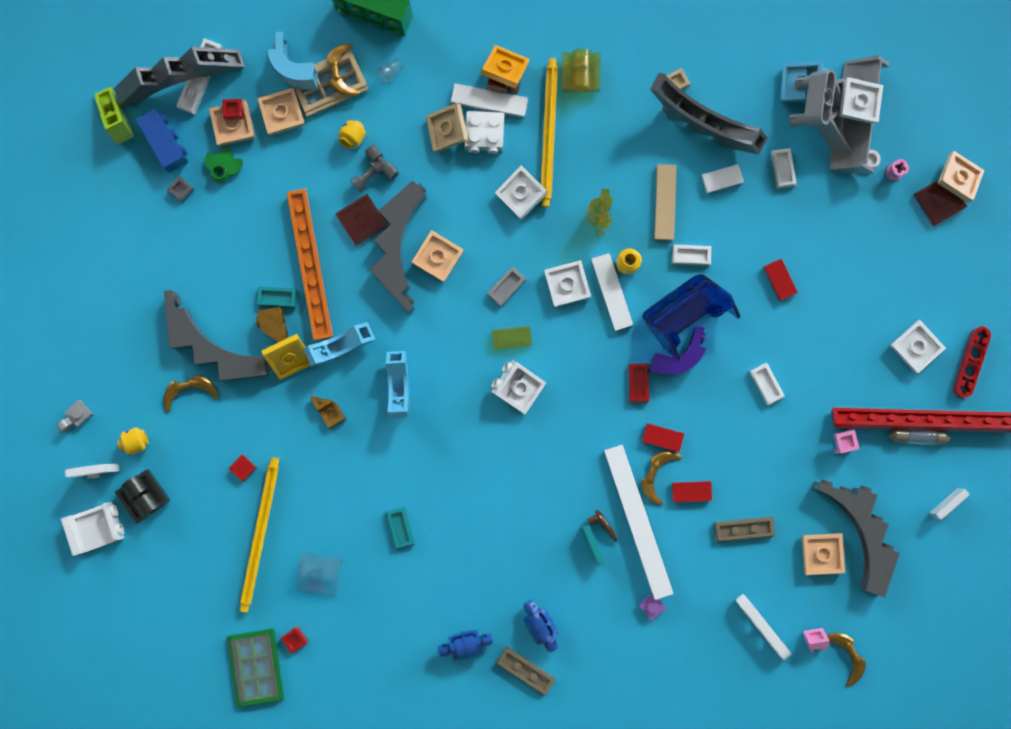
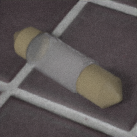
(920, 437)

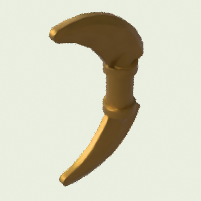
(335, 81)
(197, 381)
(648, 482)
(858, 663)

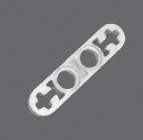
(763, 627)

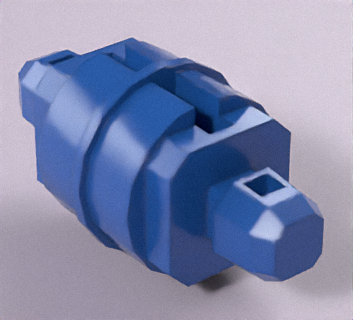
(540, 625)
(465, 645)

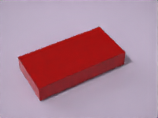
(780, 279)
(638, 383)
(663, 437)
(692, 491)

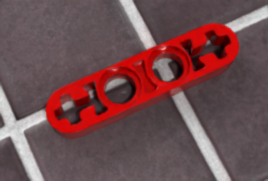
(968, 360)

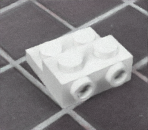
(484, 132)
(517, 386)

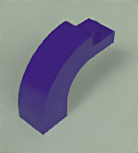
(669, 366)

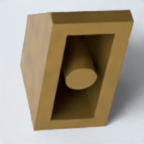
(273, 323)

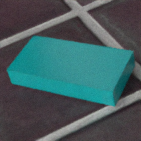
(277, 297)
(400, 527)
(592, 543)

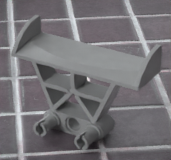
(845, 137)

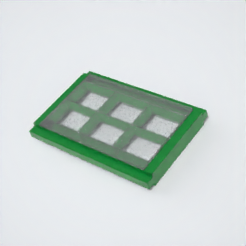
(255, 667)

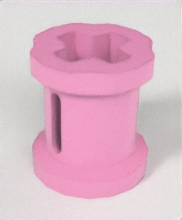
(901, 166)

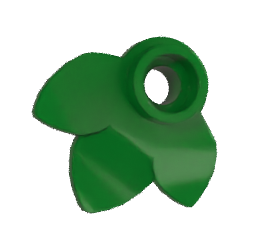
(223, 162)

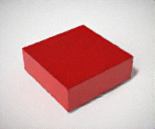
(232, 109)
(242, 467)
(294, 639)

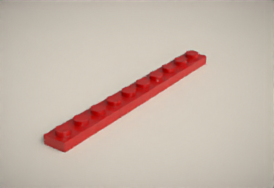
(921, 420)

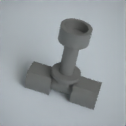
(378, 165)

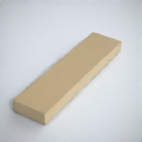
(665, 202)

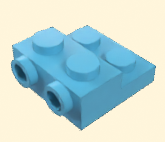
(790, 73)

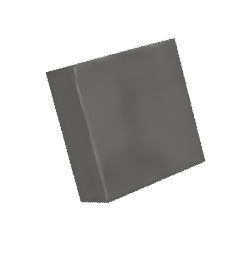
(180, 189)

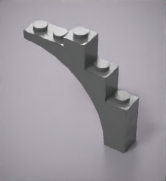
(727, 132)
(878, 559)

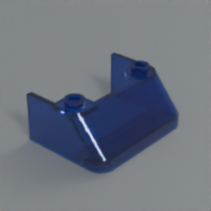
(684, 307)

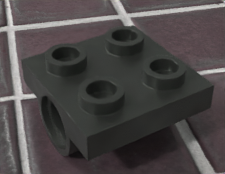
(142, 495)

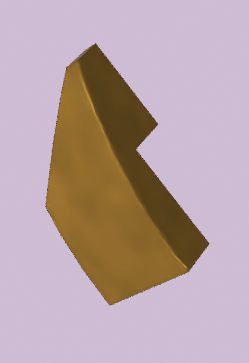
(329, 411)

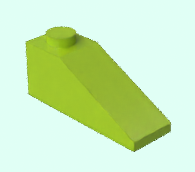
(113, 116)

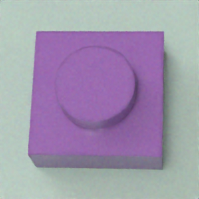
(652, 607)

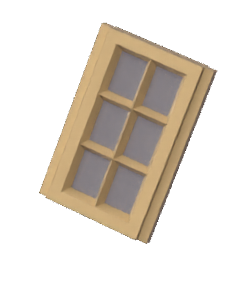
(325, 96)

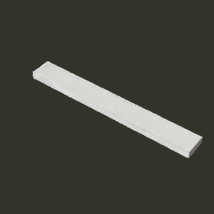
(638, 522)

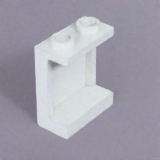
(93, 528)

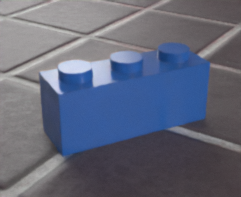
(162, 140)

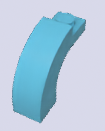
(296, 75)
(339, 346)
(398, 384)

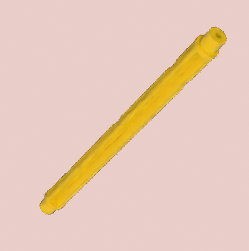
(549, 130)
(259, 534)

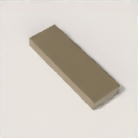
(744, 529)
(525, 670)

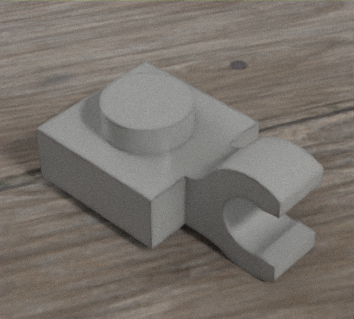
(77, 415)

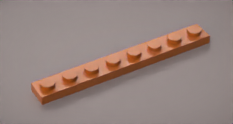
(310, 264)

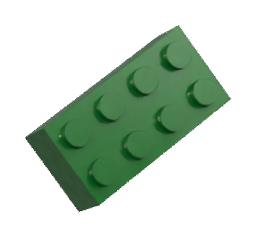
(386, 14)

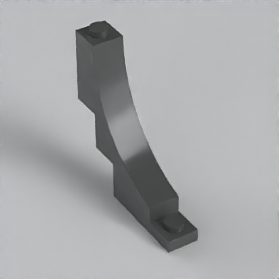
(170, 71)
(390, 267)
(186, 334)

